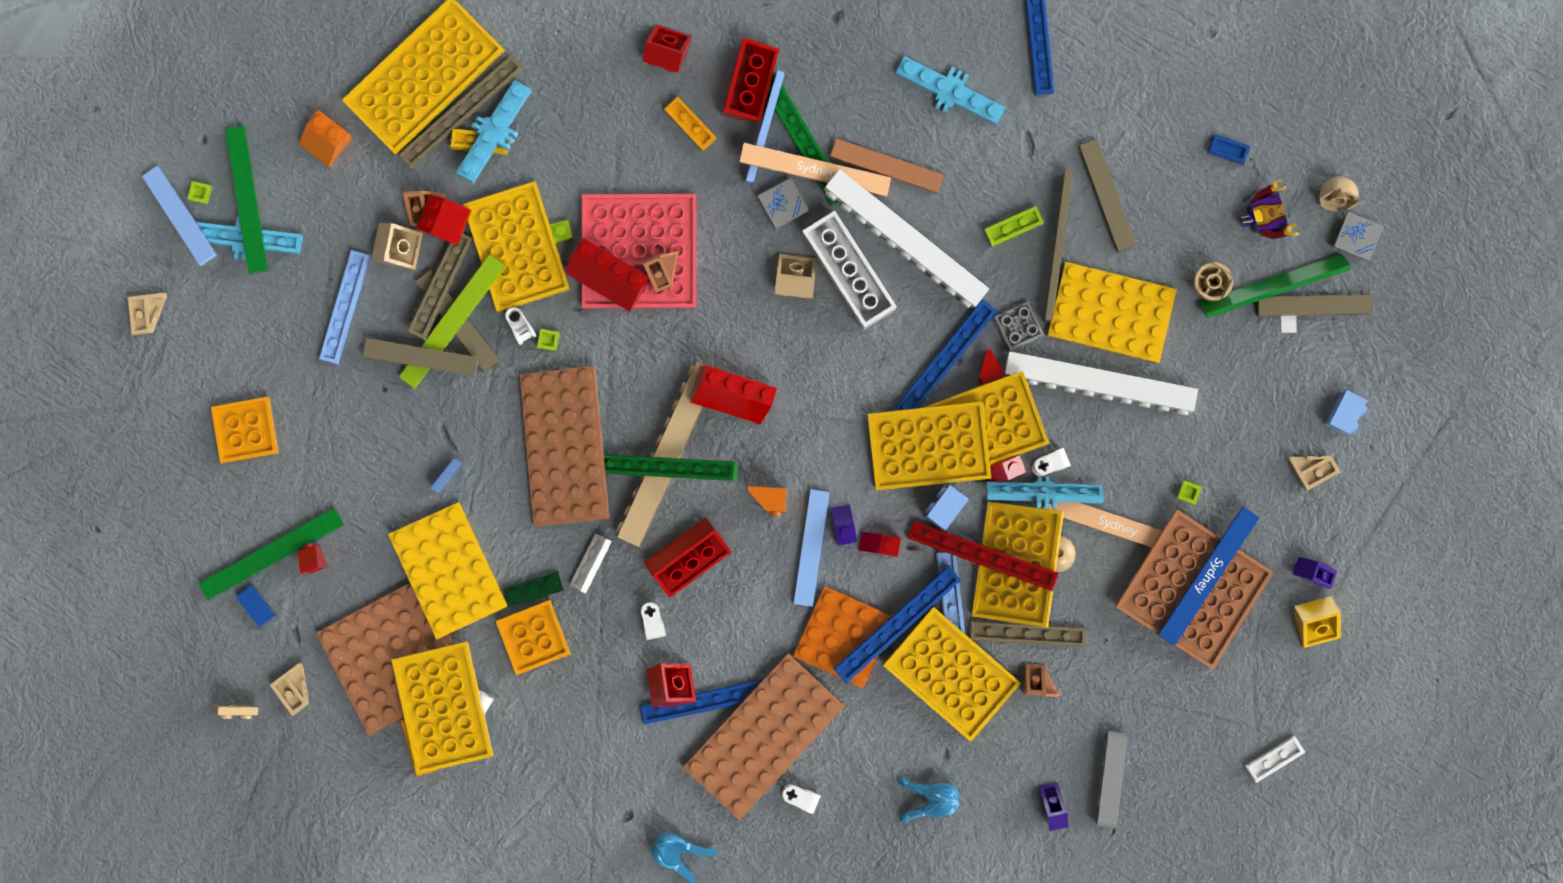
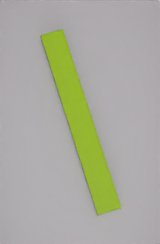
(456, 315)

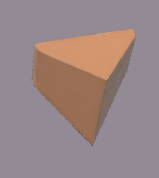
(415, 203)
(661, 270)
(1038, 682)

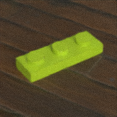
(1013, 226)

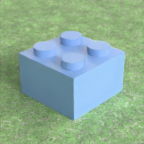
(946, 507)

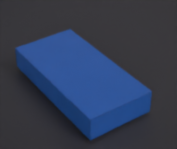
(1228, 149)
(255, 606)

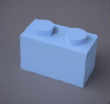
(1346, 413)

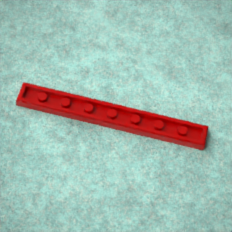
(983, 556)

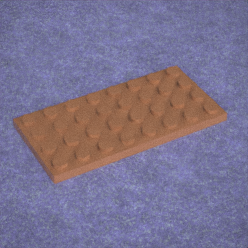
(564, 446)
(763, 736)

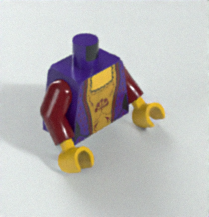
(1267, 214)

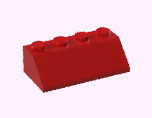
(749, 81)
(606, 274)
(732, 394)
(687, 557)

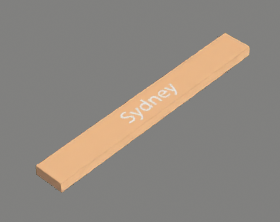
(810, 168)
(1108, 522)

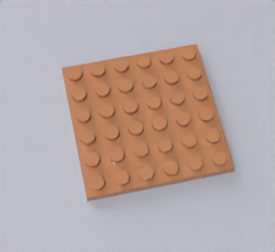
(1168, 574)
(364, 648)

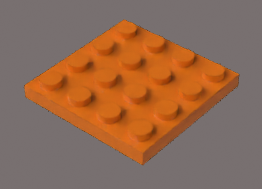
(836, 630)

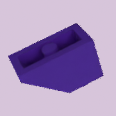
(844, 525)
(1314, 572)
(1053, 807)

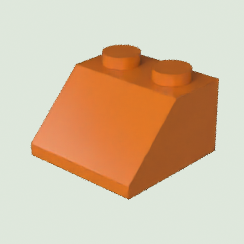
(324, 138)
(770, 499)

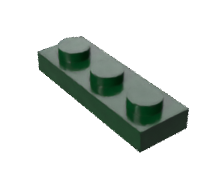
(533, 589)

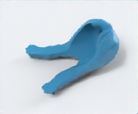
(941, 797)
(667, 850)

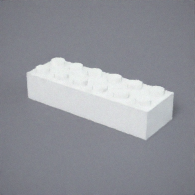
(849, 270)

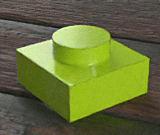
(199, 192)
(561, 231)
(548, 340)
(1189, 492)

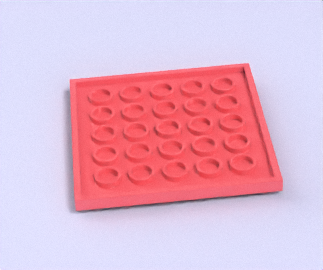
(639, 229)

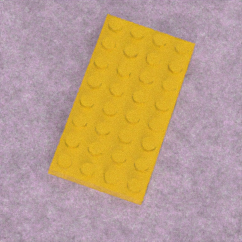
(423, 75)

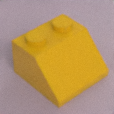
(1318, 621)

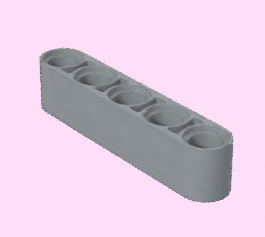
(1111, 779)

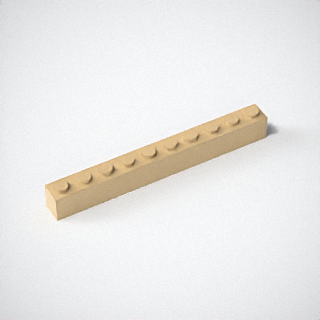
(669, 446)

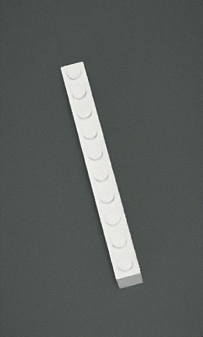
(906, 239)
(1103, 383)

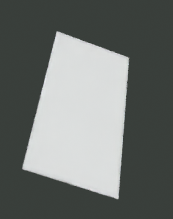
(1288, 324)

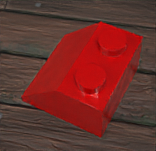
(666, 48)
(443, 219)
(670, 685)

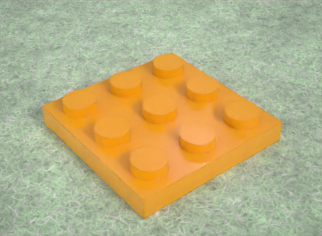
(244, 430)
(533, 637)

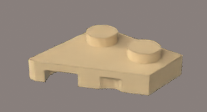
(145, 312)
(1313, 469)
(292, 689)
(227, 711)

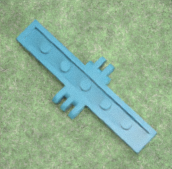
(950, 90)
(493, 132)
(232, 237)
(1045, 492)

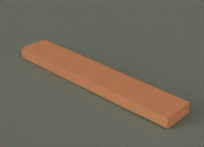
(886, 166)

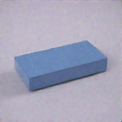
(446, 475)

